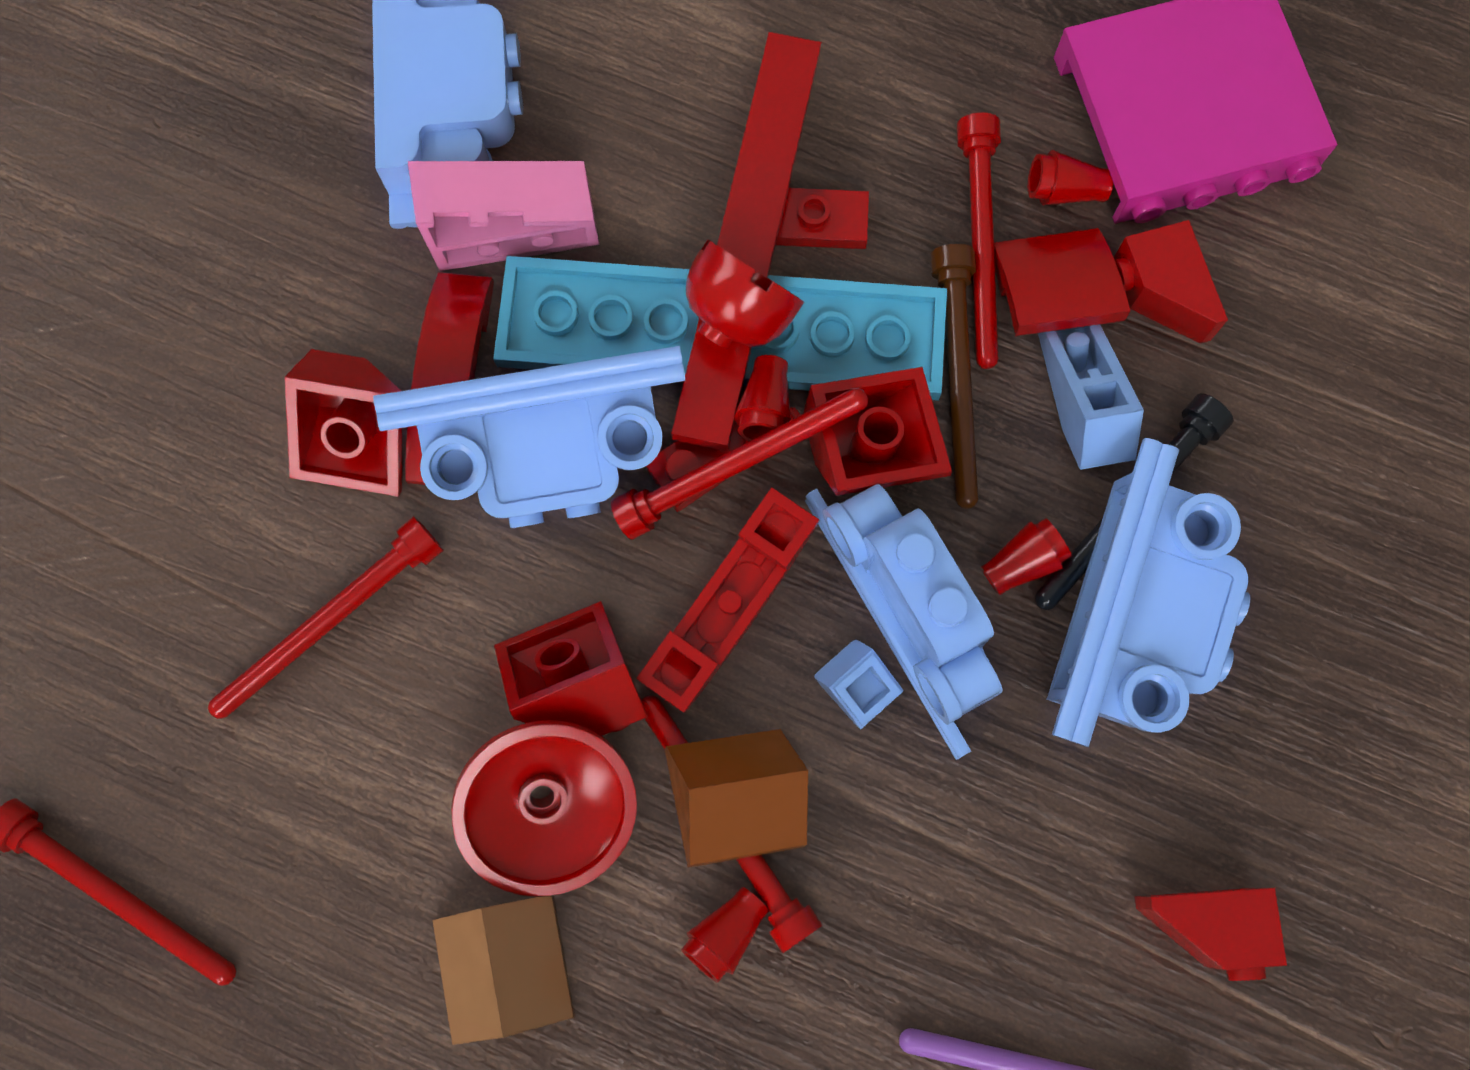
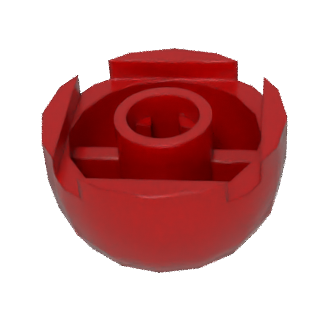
(737, 300)

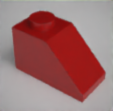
(1171, 281)
(1222, 928)

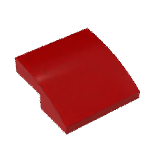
(1060, 281)

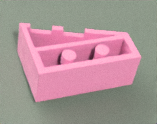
(501, 209)

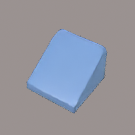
(858, 682)

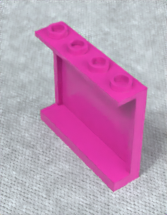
(1196, 102)

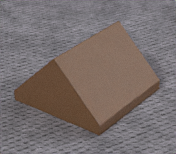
(503, 970)

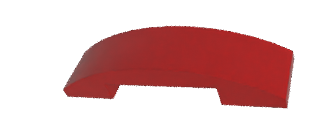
(448, 343)
(729, 601)

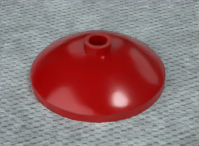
(549, 841)

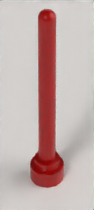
(978, 138)
(639, 510)
(410, 548)
(23, 832)
(788, 917)

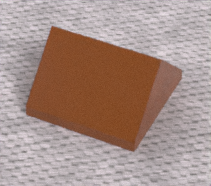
(739, 796)

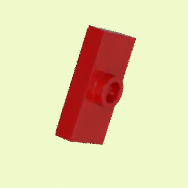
(825, 219)

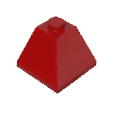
(336, 426)
(885, 443)
(570, 674)

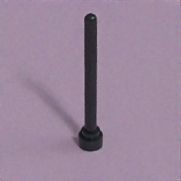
(1203, 421)

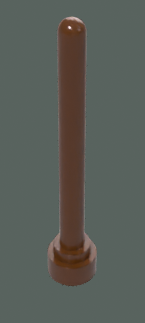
(953, 269)

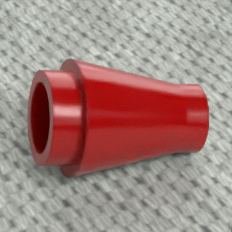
(1065, 179)
(765, 398)
(1027, 556)
(724, 935)

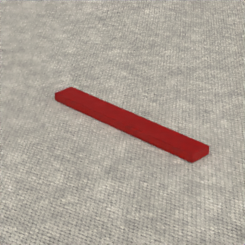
(750, 229)

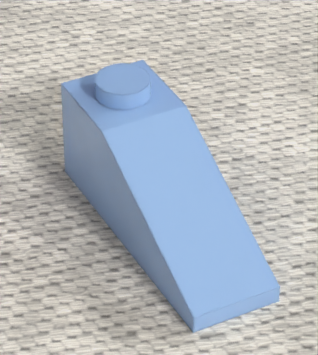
(1092, 396)

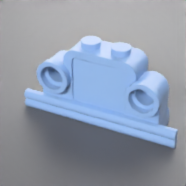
(439, 89)
(538, 433)
(916, 602)
(1151, 605)

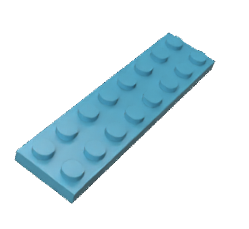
(596, 310)

